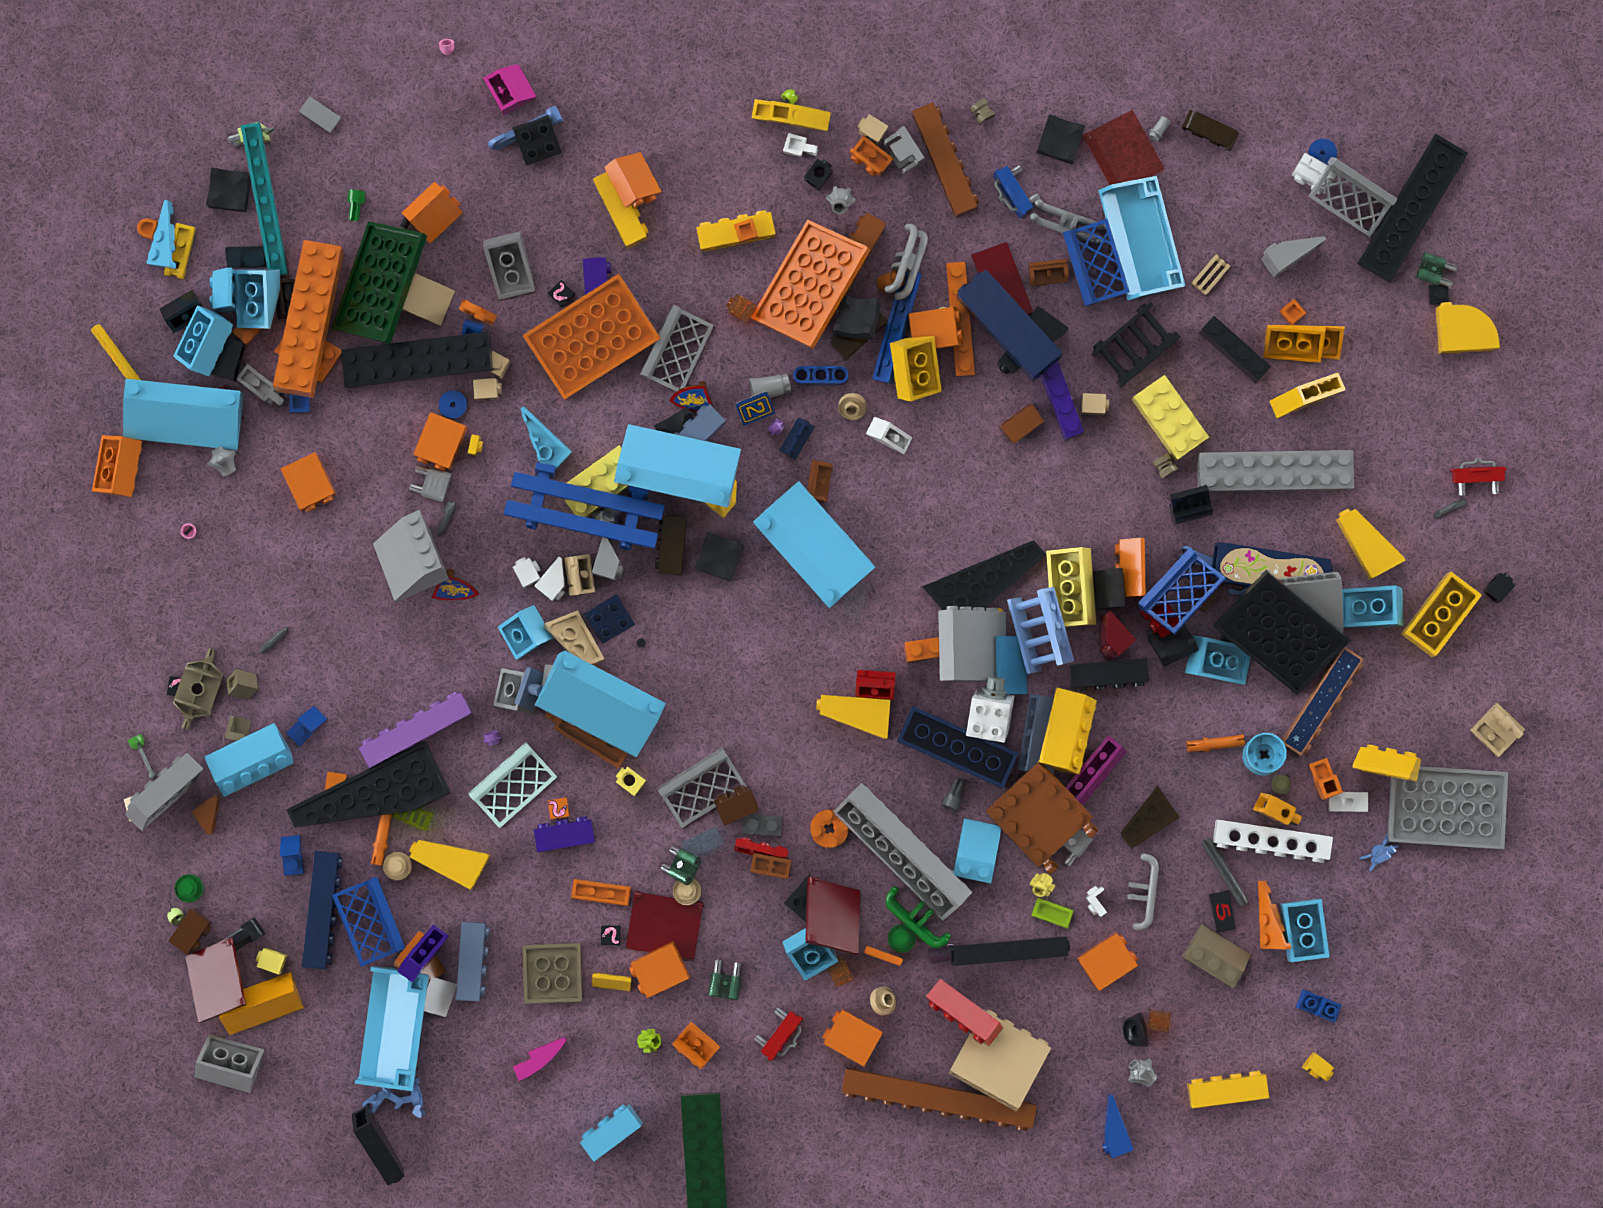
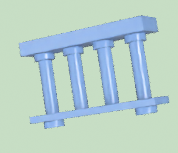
(1055, 625)

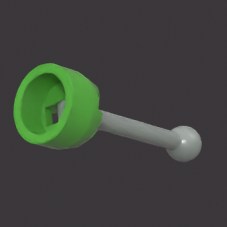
(137, 743)

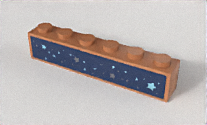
(1321, 701)

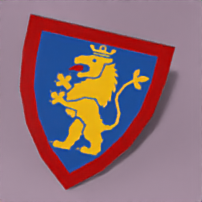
(692, 397)
(454, 588)

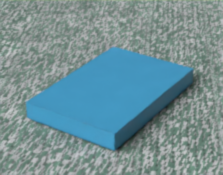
(1011, 664)

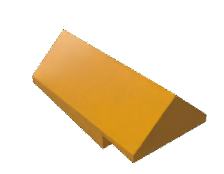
(1303, 342)
(264, 1003)

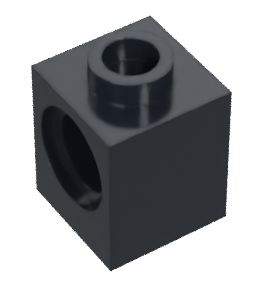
(815, 181)
(1499, 587)

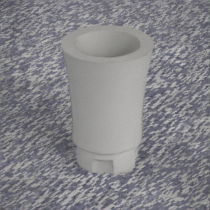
(774, 385)

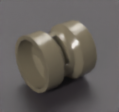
(982, 111)
(1163, 461)

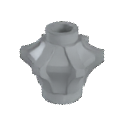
(840, 200)
(223, 460)
(607, 515)
(1142, 1072)

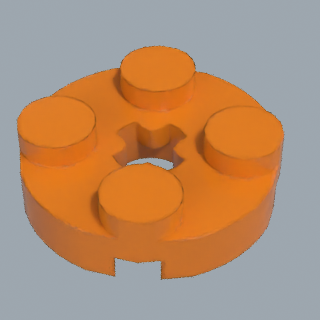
(478, 312)
(818, 831)

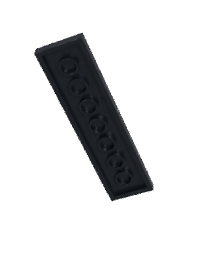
(1412, 208)
(417, 359)

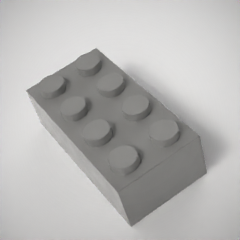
(163, 791)

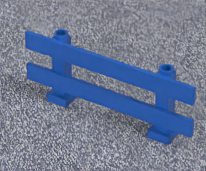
(544, 486)

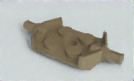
(209, 677)

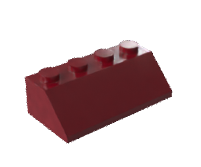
(1113, 636)

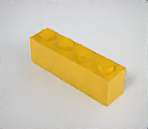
(624, 218)
(724, 234)
(1227, 1090)

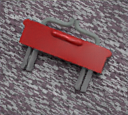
(1478, 474)
(781, 1035)

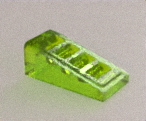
(425, 827)

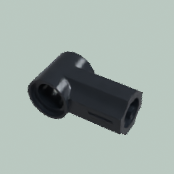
(247, 933)

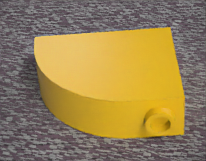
(1464, 329)
(1307, 395)

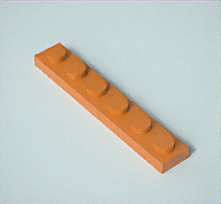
(962, 354)

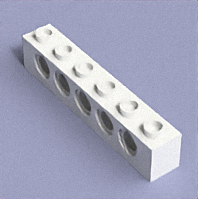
(1322, 843)

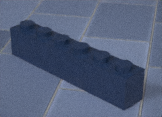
(321, 910)

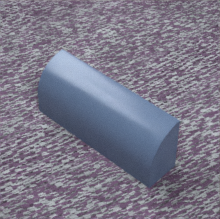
(1034, 731)

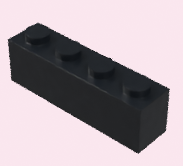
(1234, 349)
(1108, 673)

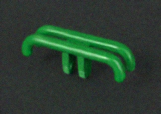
(914, 924)

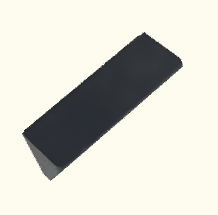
(245, 257)
(284, 297)

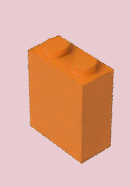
(633, 180)
(433, 211)
(939, 323)
(440, 442)
(308, 482)
(921, 650)
(1108, 961)
(659, 970)
(852, 1037)

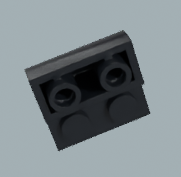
(1190, 505)

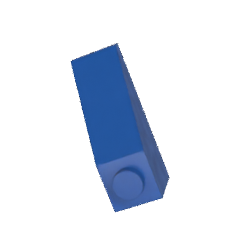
(1115, 1134)

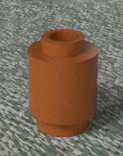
(887, 279)

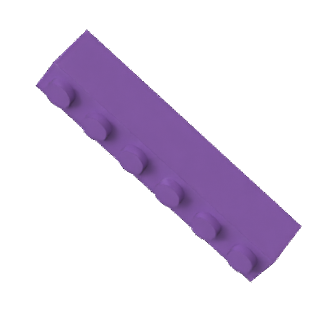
(415, 730)

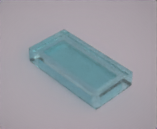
(703, 842)

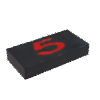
(1222, 911)

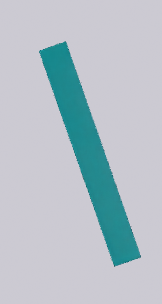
(264, 197)

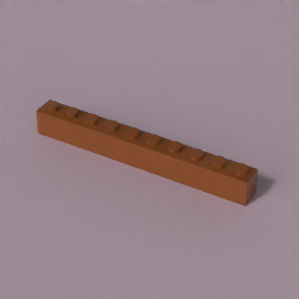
(935, 1097)

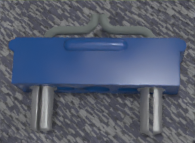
(1013, 191)

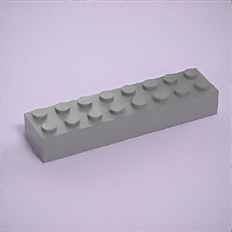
(1276, 471)
(902, 851)

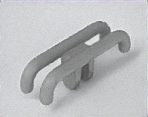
(1067, 222)
(909, 262)
(1151, 892)

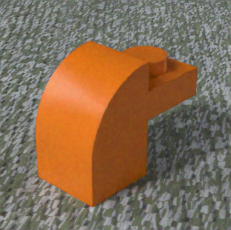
(1325, 781)

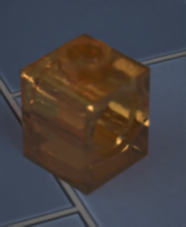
(741, 308)
(840, 972)
(1159, 1020)

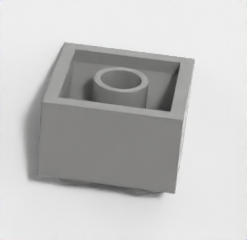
(607, 562)
(508, 689)

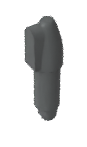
(1450, 508)
(448, 513)
(273, 640)

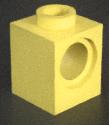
(639, 781)
(271, 960)

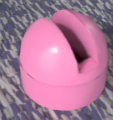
(446, 46)
(191, 534)

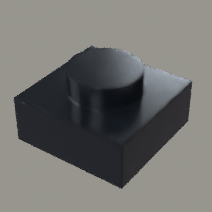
(1438, 294)

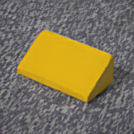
(611, 981)

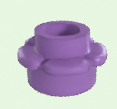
(775, 427)
(492, 737)

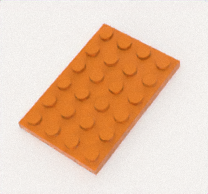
(810, 284)
(591, 336)

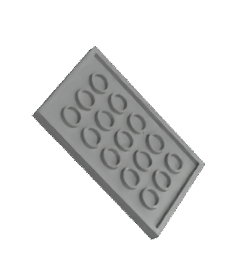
(1449, 808)

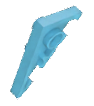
(163, 240)
(548, 447)

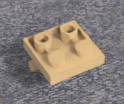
(1497, 730)

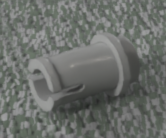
(1160, 127)

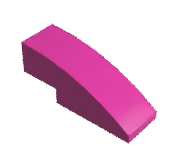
(539, 1058)

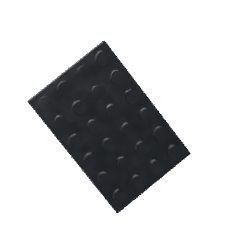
(1281, 632)

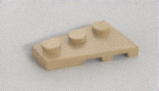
(575, 637)

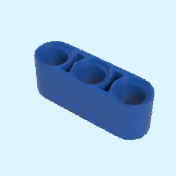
(828, 370)

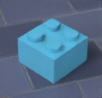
(806, 957)

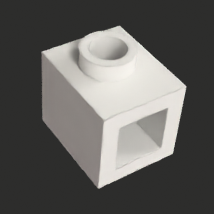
(527, 571)

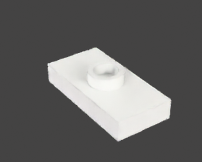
(1349, 802)

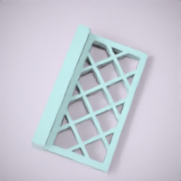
(498, 776)

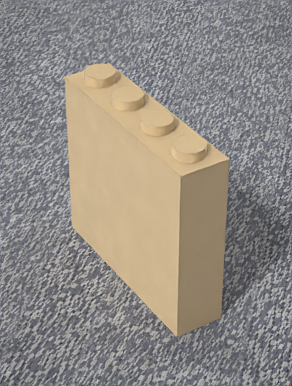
(1003, 1068)

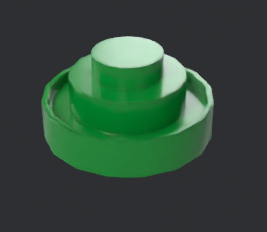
(189, 888)
(901, 938)

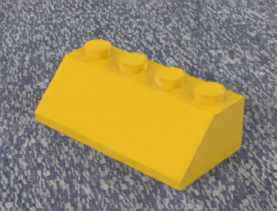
(1067, 731)

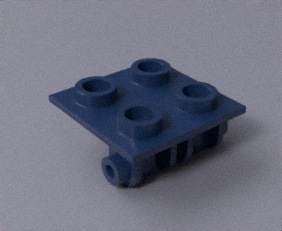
(609, 619)

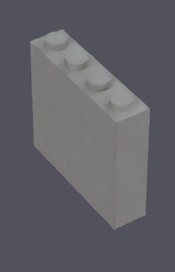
(1321, 592)
(969, 642)

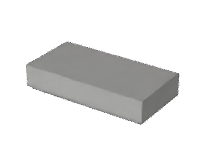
(320, 115)

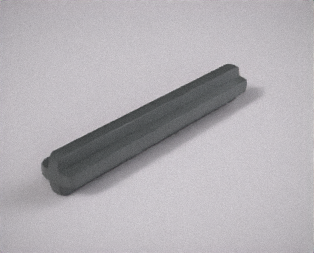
(1225, 872)

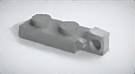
(260, 386)

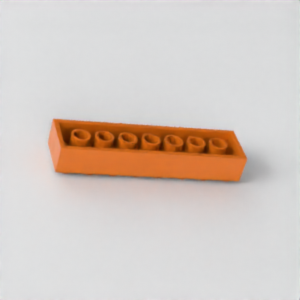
(308, 319)

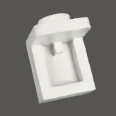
(1095, 906)

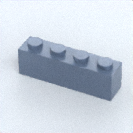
(704, 425)
(471, 961)

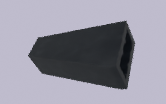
(1048, 324)
(377, 1145)

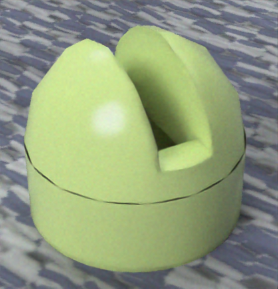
(172, 916)

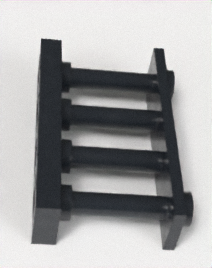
(1153, 351)

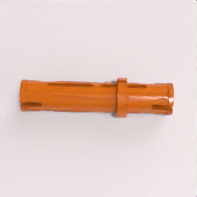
(1215, 743)
(381, 839)

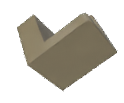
(242, 684)
(237, 728)

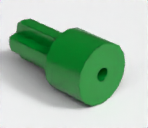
(355, 198)

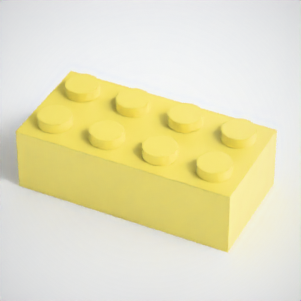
(1170, 418)
(598, 477)
(1073, 582)

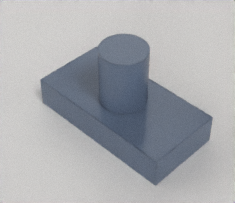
(529, 688)

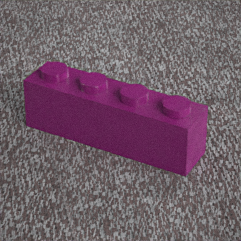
(1096, 769)

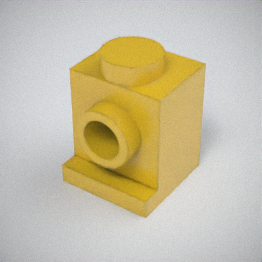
(1318, 1067)

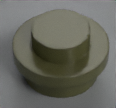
(1281, 784)

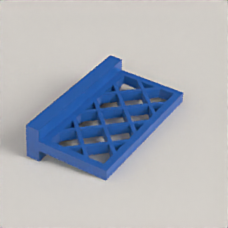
(1081, 270)
(1167, 583)
(384, 915)

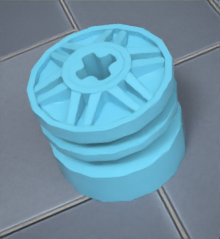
(1275, 754)

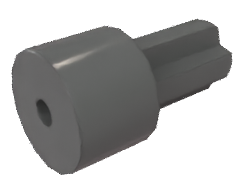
(952, 799)

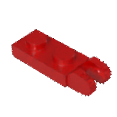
(748, 847)

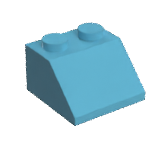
(223, 292)
(524, 632)

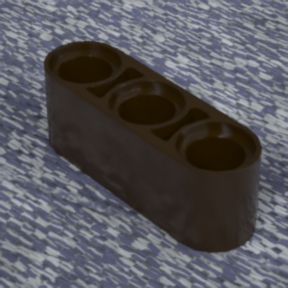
(1214, 131)

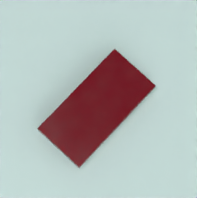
(1001, 266)

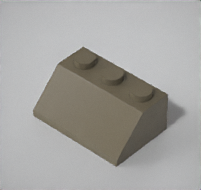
(1216, 956)

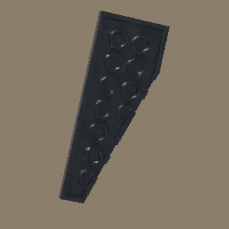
(388, 788)

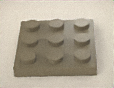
(552, 973)

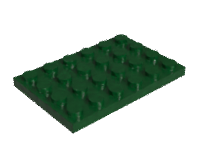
(379, 282)

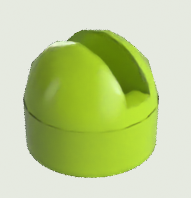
(790, 95)

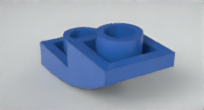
(1318, 1006)

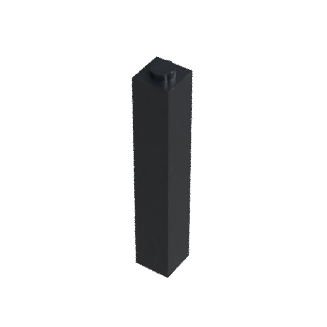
(1009, 950)

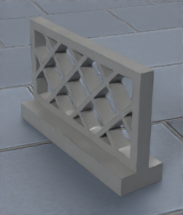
(1359, 181)
(659, 347)
(692, 773)

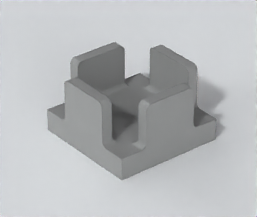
(904, 151)

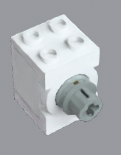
(991, 711)

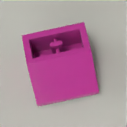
(509, 88)

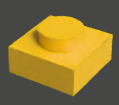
(475, 445)

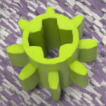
(649, 1040)

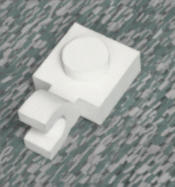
(796, 145)

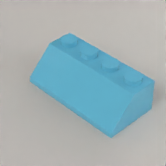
(249, 759)

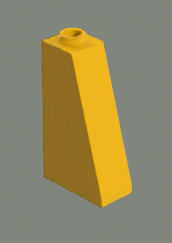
(1368, 545)
(861, 713)
(453, 862)

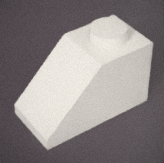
(889, 435)
(553, 581)

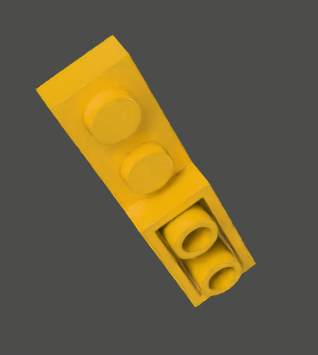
(791, 114)

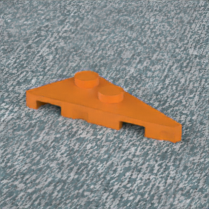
(1270, 921)

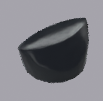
(1135, 1031)

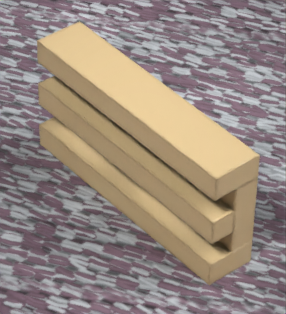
(1220, 262)

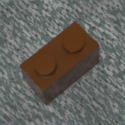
(736, 804)
(191, 931)

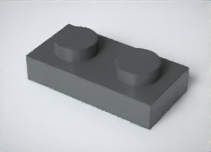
(762, 825)

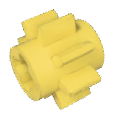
(1042, 885)

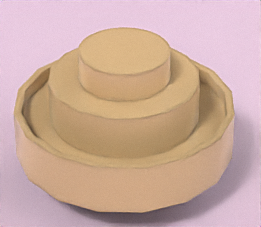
(852, 406)
(397, 866)
(687, 894)
(883, 1001)

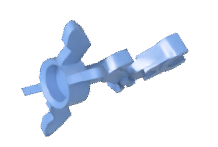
(1380, 853)
(415, 1097)

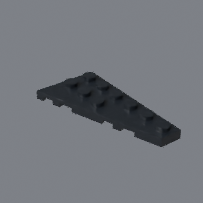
(985, 580)

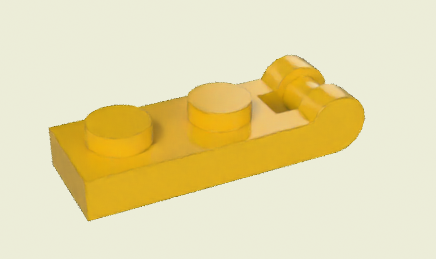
(183, 242)

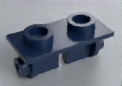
(797, 438)

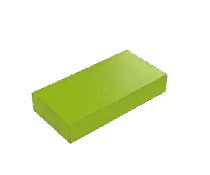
(1052, 913)

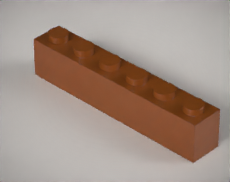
(944, 159)
(867, 234)

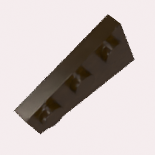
(1149, 819)

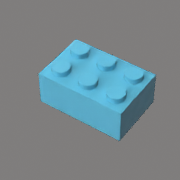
(203, 340)
(1304, 930)
(610, 1131)

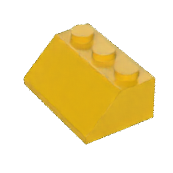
(915, 367)
(1388, 763)

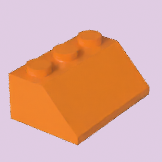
(117, 465)
(1132, 560)

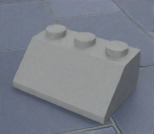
(228, 1063)

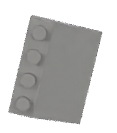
(409, 557)

